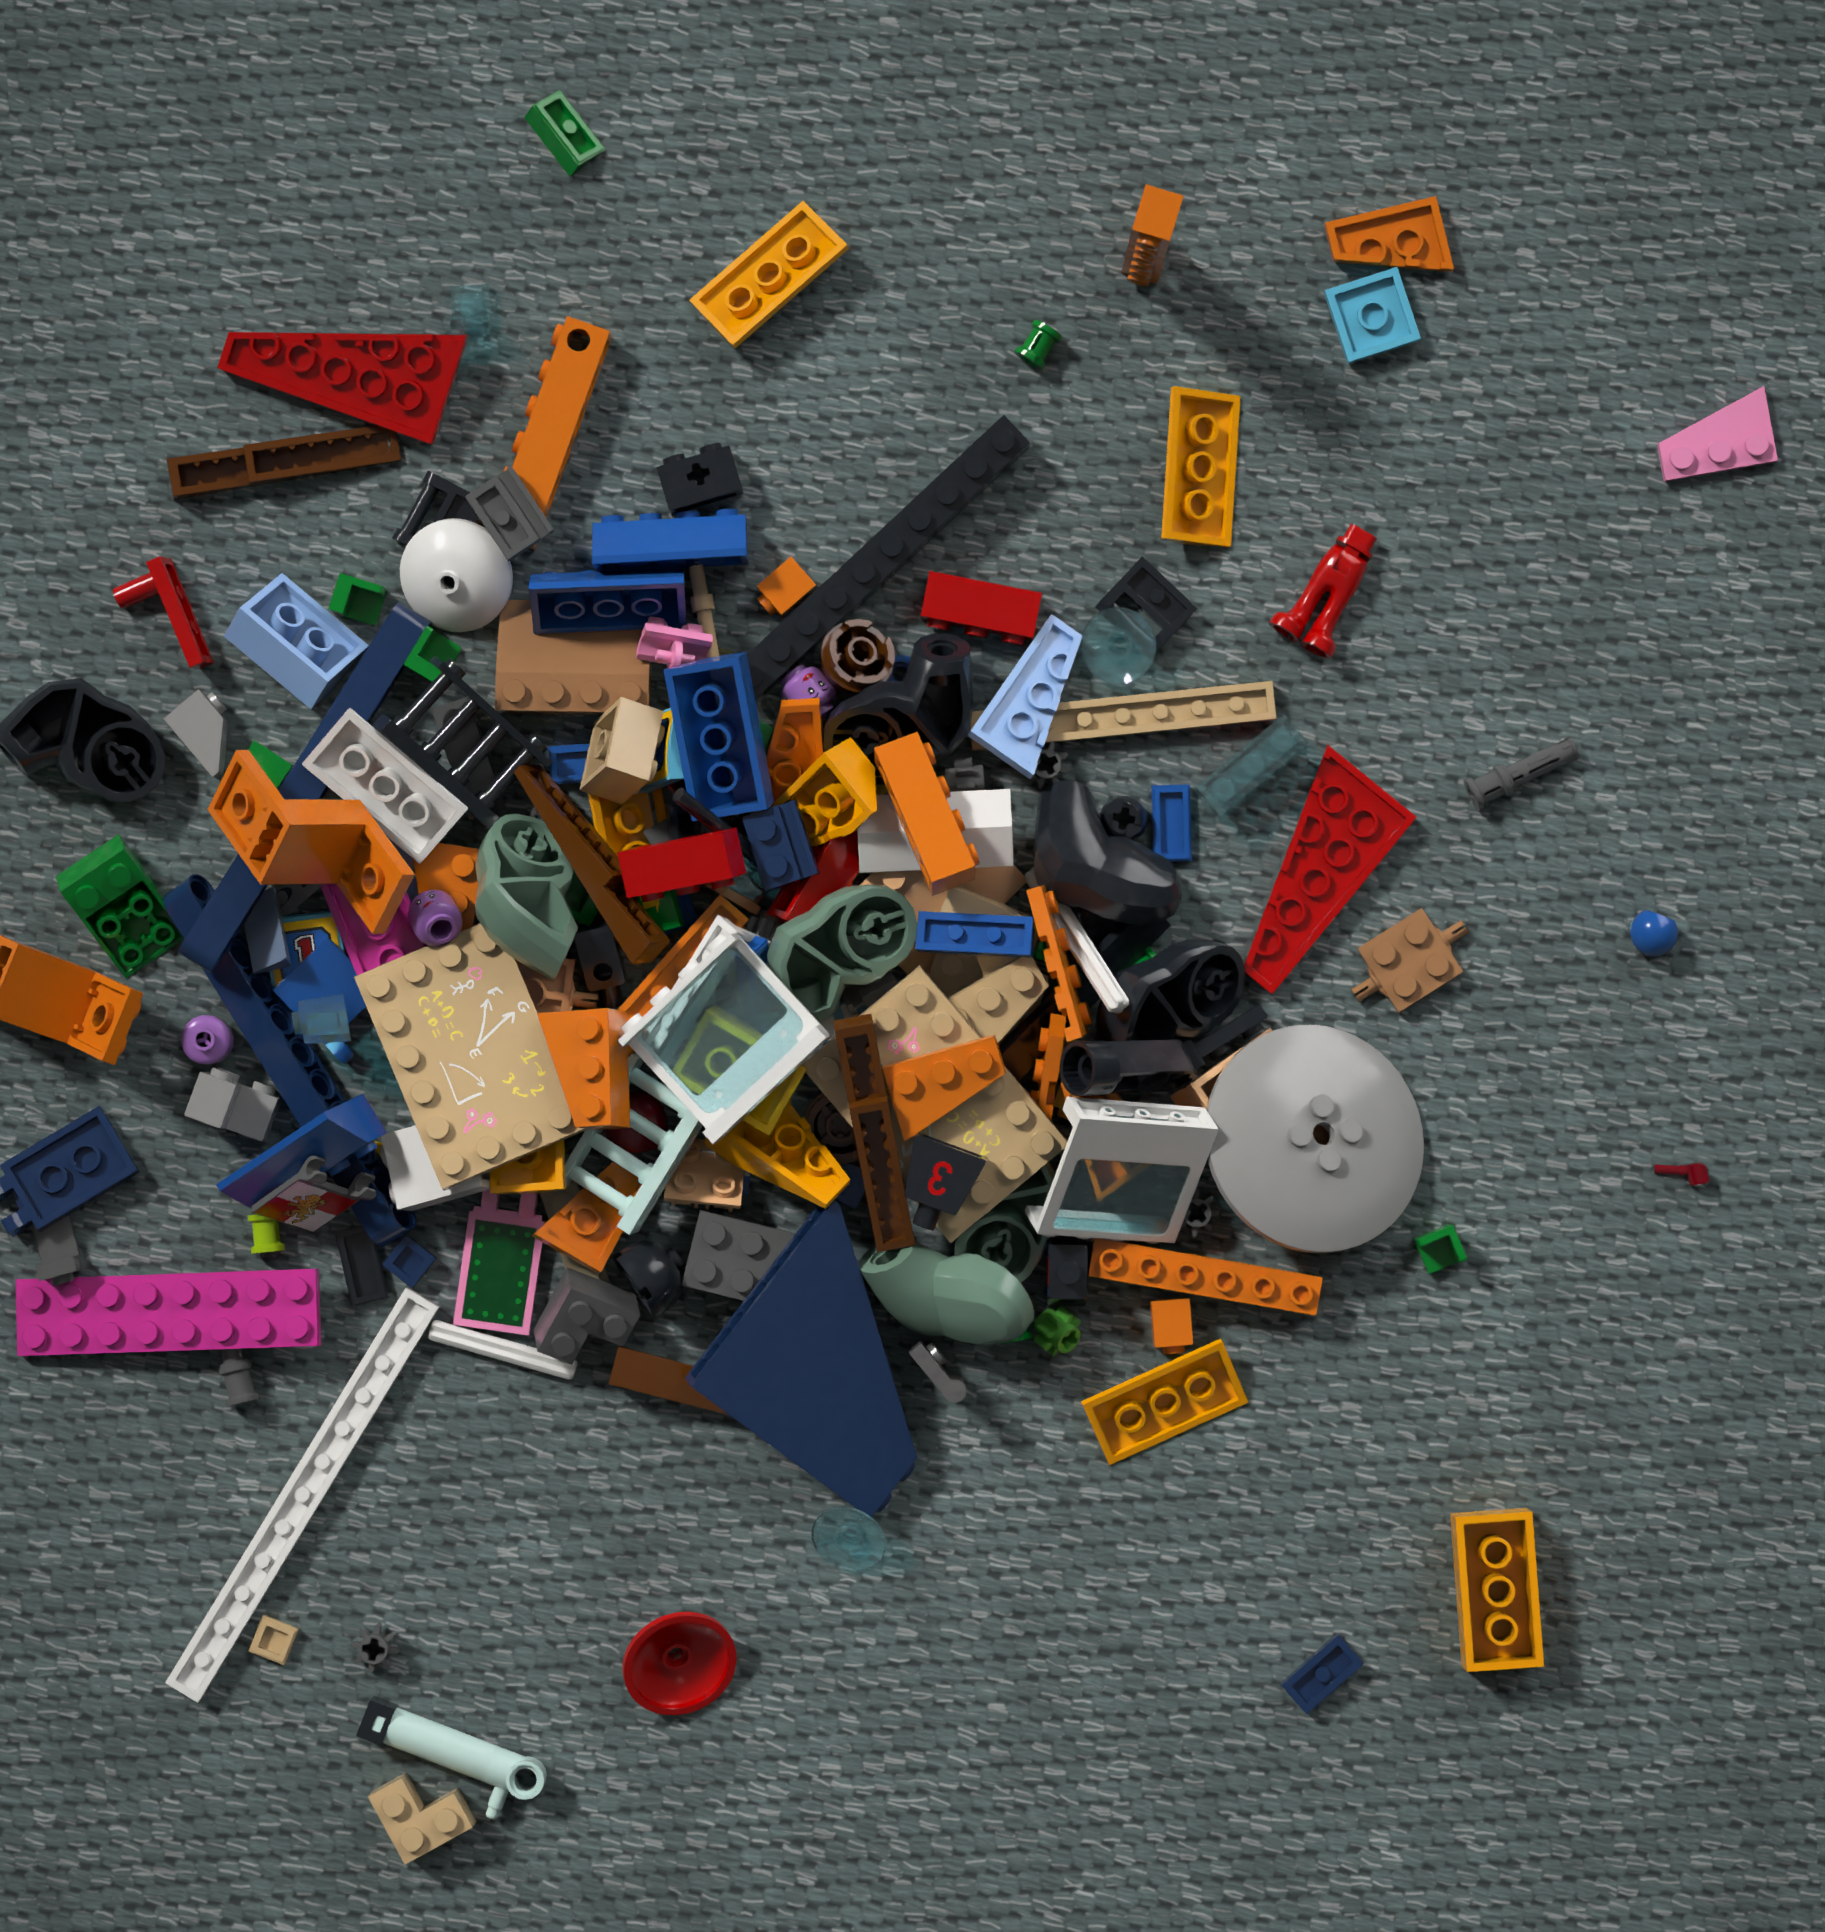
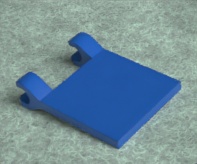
(324, 974)

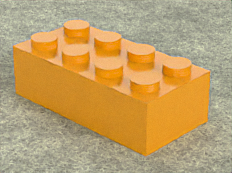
(1497, 1589)

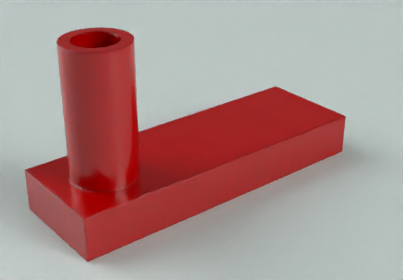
(166, 582)

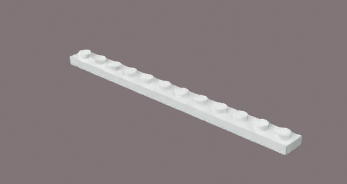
(302, 1494)

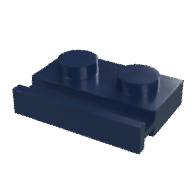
(780, 845)

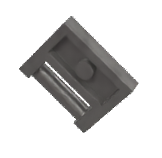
(931, 1362)

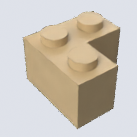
(417, 1826)

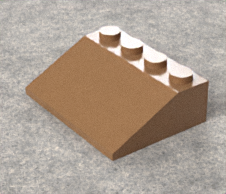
(565, 670)

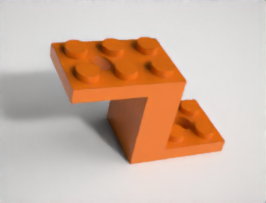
(310, 842)
(65, 1000)

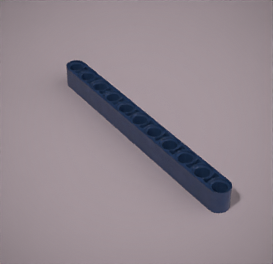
(364, 694)
(286, 1058)

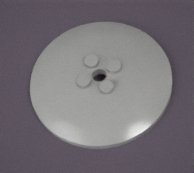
(1266, 1149)

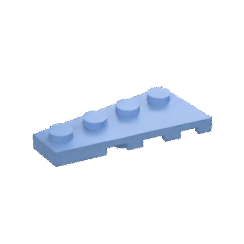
(1024, 706)

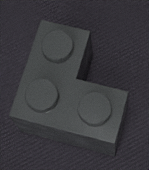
(581, 1308)

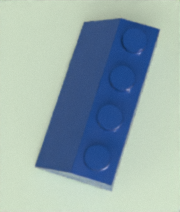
(670, 542)
(606, 600)
(719, 734)
(332, 1136)

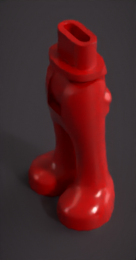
(1340, 574)

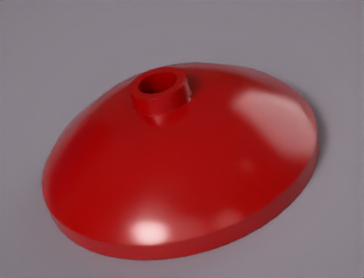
(682, 1679)

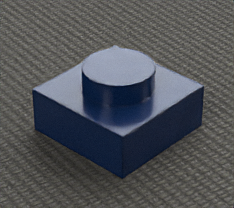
(409, 1261)

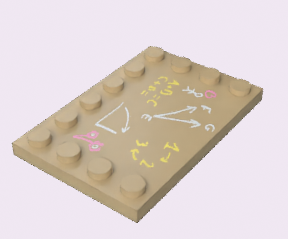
(468, 1055)
(994, 1122)

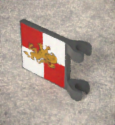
(310, 1200)

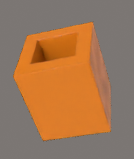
(785, 588)
(1171, 1324)

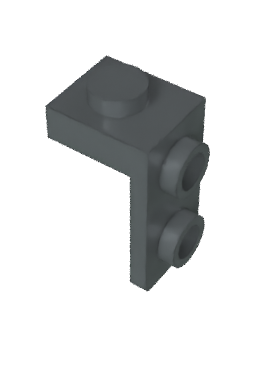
(58, 1252)

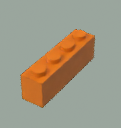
(925, 813)

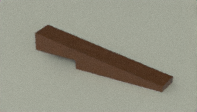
(281, 461)
(594, 865)
(874, 1132)
(657, 1377)

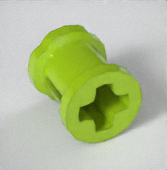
(265, 1234)

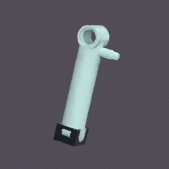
(452, 1749)

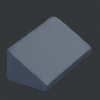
(267, 935)

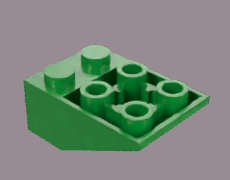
(119, 905)

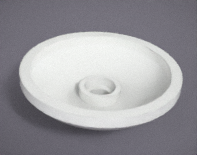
(473, 561)

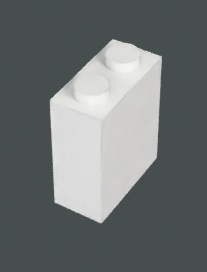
(413, 1176)

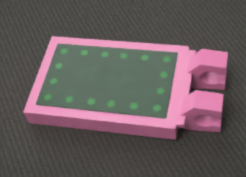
(500, 1266)

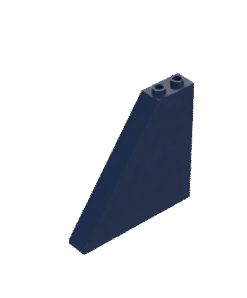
(811, 1368)

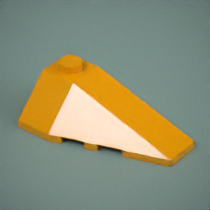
(834, 793)
(786, 1157)

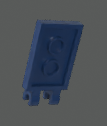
(64, 1172)

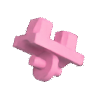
(672, 645)

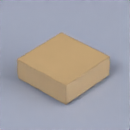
(273, 1639)

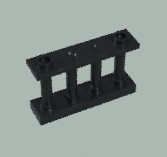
(428, 754)

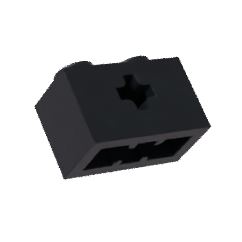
(687, 495)

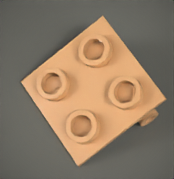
(705, 1180)

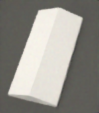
(393, 788)
(986, 822)

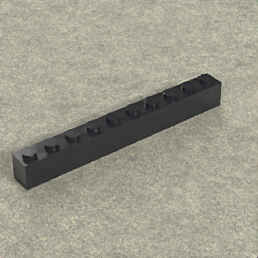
(885, 554)

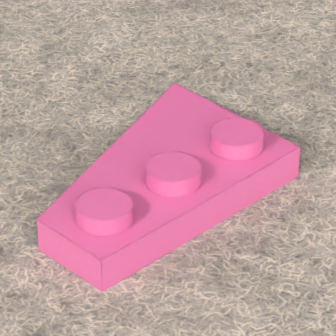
(1721, 442)

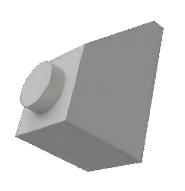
(202, 729)

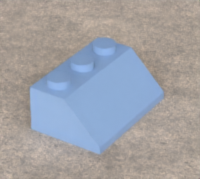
(295, 640)

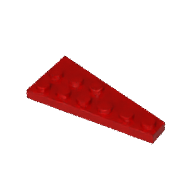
(373, 377)
(1333, 850)

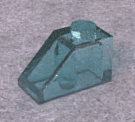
(322, 1020)

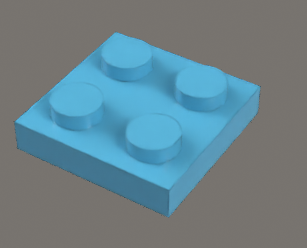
(1372, 315)

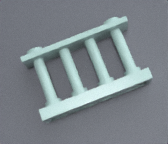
(651, 1176)

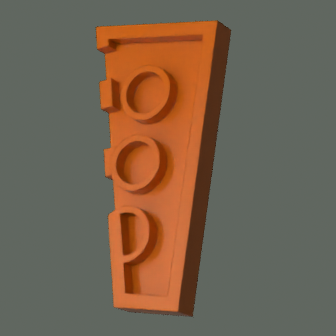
(1043, 908)

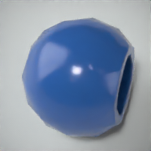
(1653, 933)

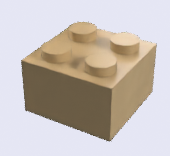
(622, 750)

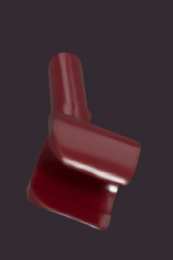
(1696, 1172)

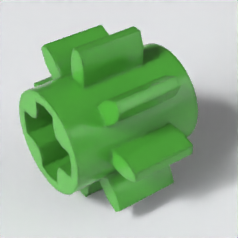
(1057, 1331)

